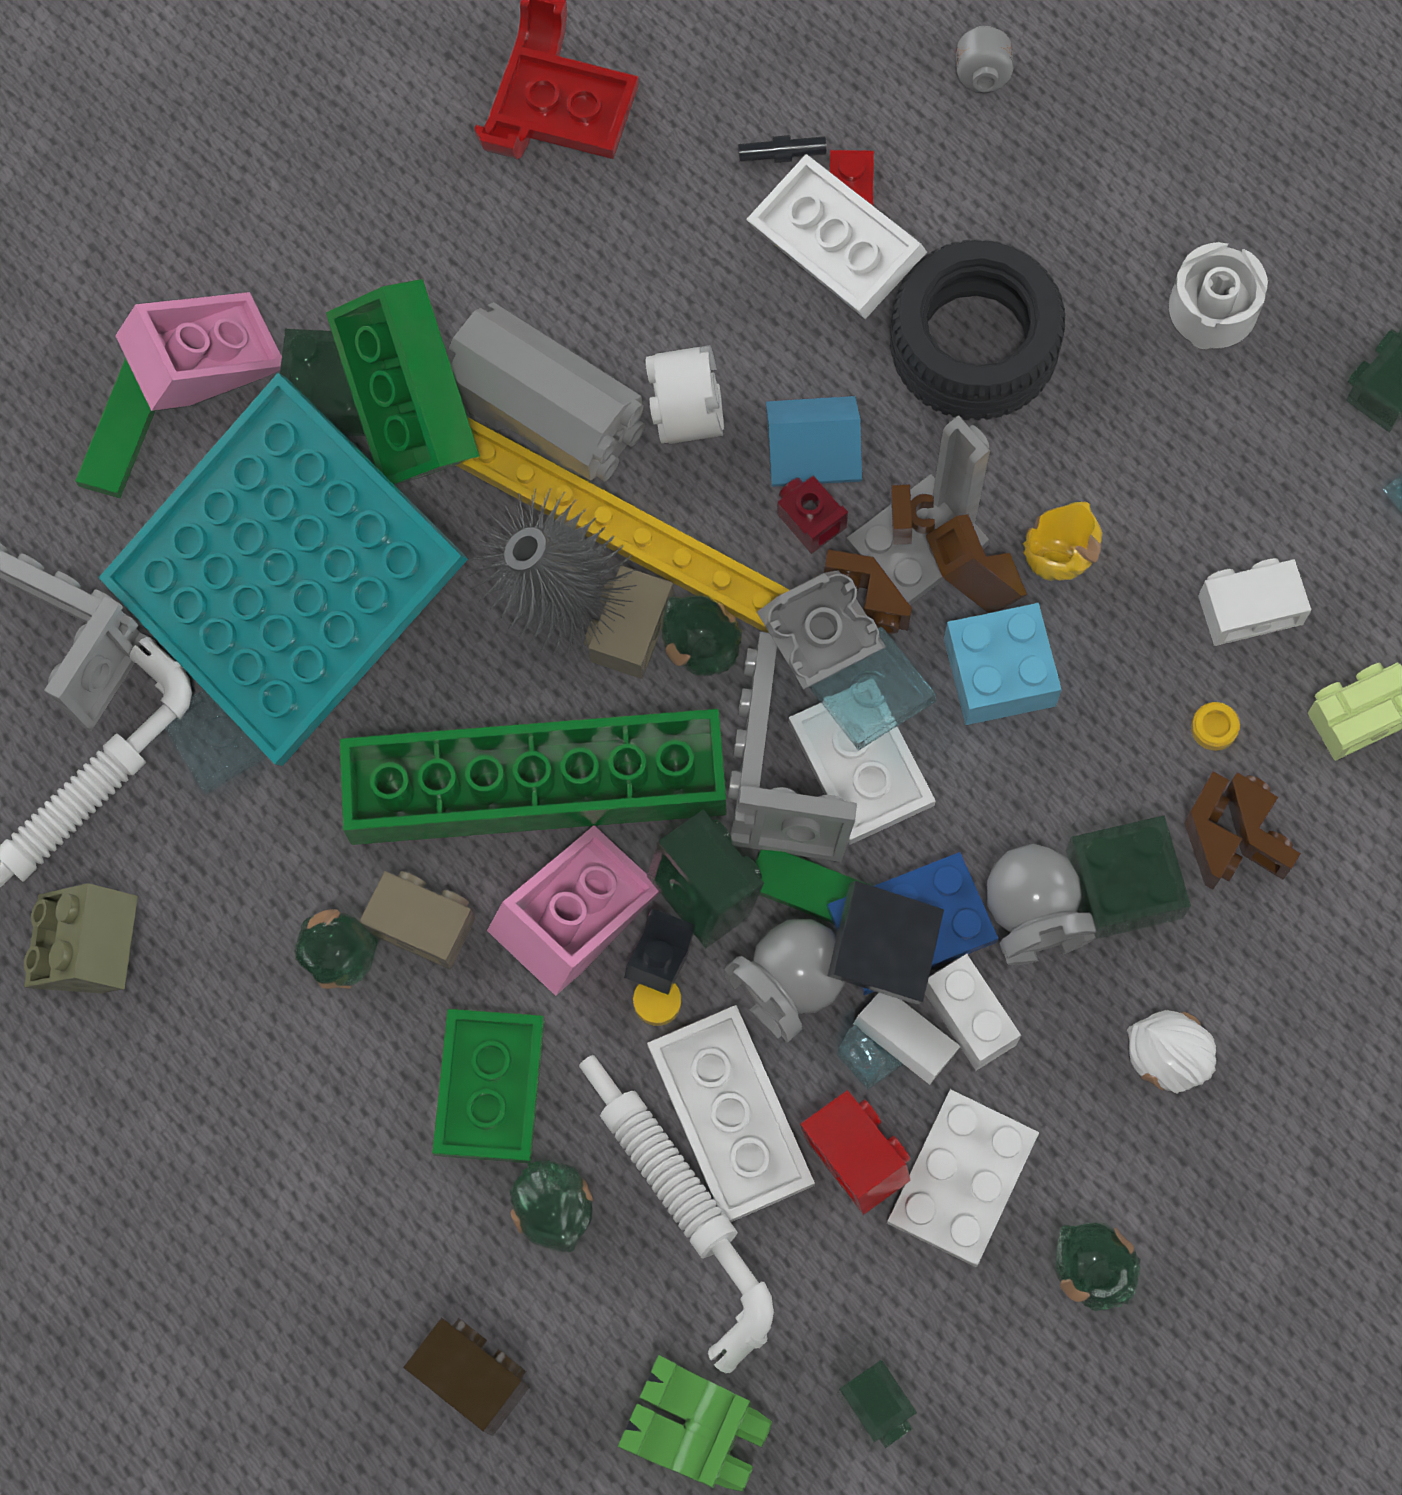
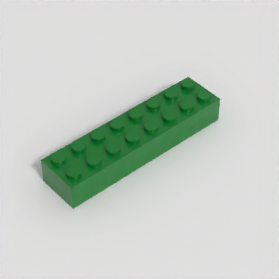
(532, 777)

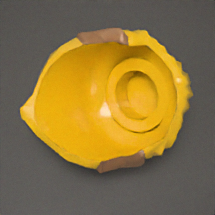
(1063, 542)

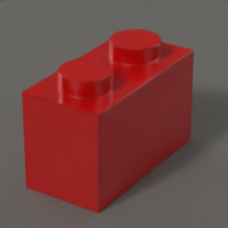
(856, 1151)

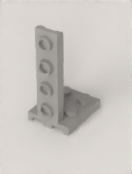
(955, 492)
(100, 648)
(778, 816)

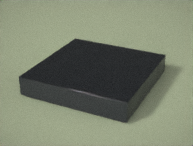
(886, 942)

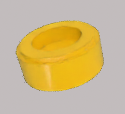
(1215, 726)
(656, 1007)

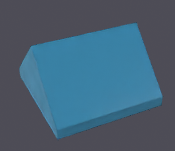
(814, 439)

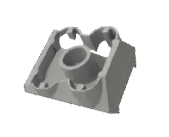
(821, 628)

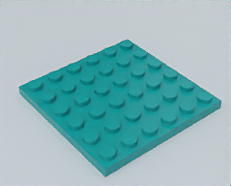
(282, 569)

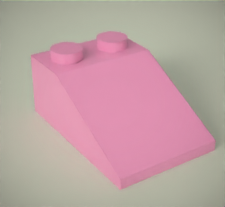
(197, 348)
(572, 909)

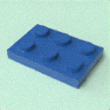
(949, 887)

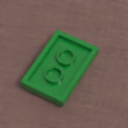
(488, 1086)

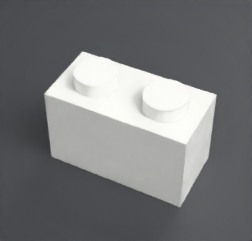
(1254, 601)
(971, 1012)

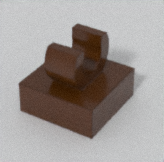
(905, 516)

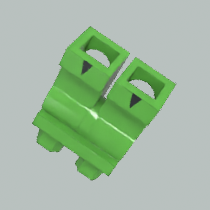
(710, 1429)

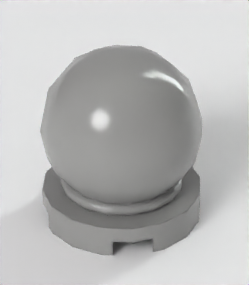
(1037, 900)
(788, 975)

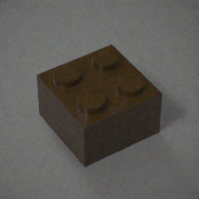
(466, 1376)

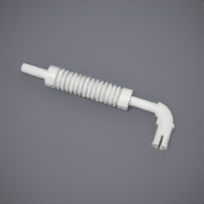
(102, 775)
(690, 1206)

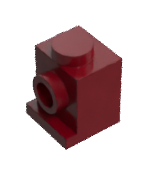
(811, 526)

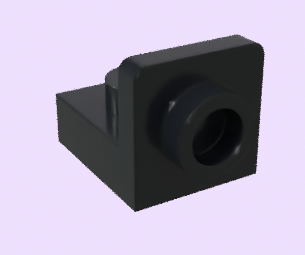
(660, 951)

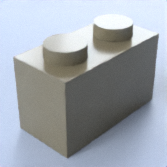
(636, 634)
(418, 918)

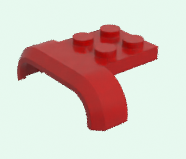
(555, 95)

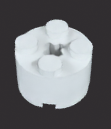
(1217, 295)
(686, 395)

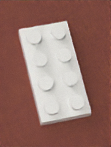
(836, 236)
(730, 1114)

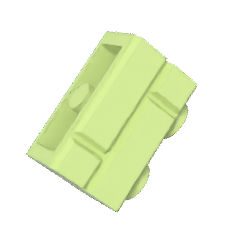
(1359, 712)

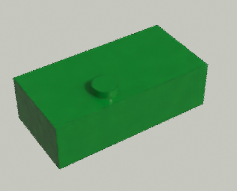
(402, 382)

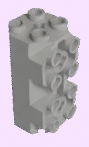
(544, 393)

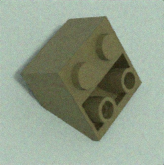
(80, 940)

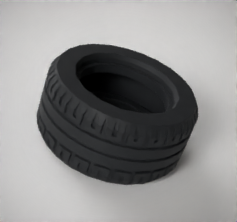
(989, 272)

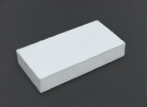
(907, 1036)

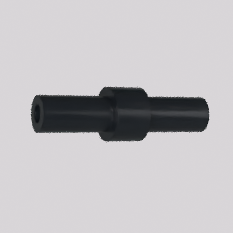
(782, 148)

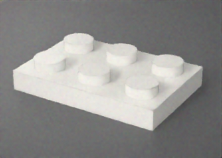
(877, 777)
(963, 1178)

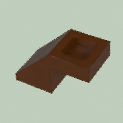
(984, 579)
(883, 599)
(1249, 806)
(1211, 843)

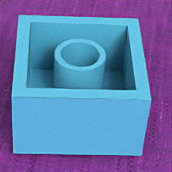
(1002, 664)

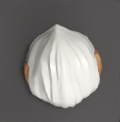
(1172, 1051)

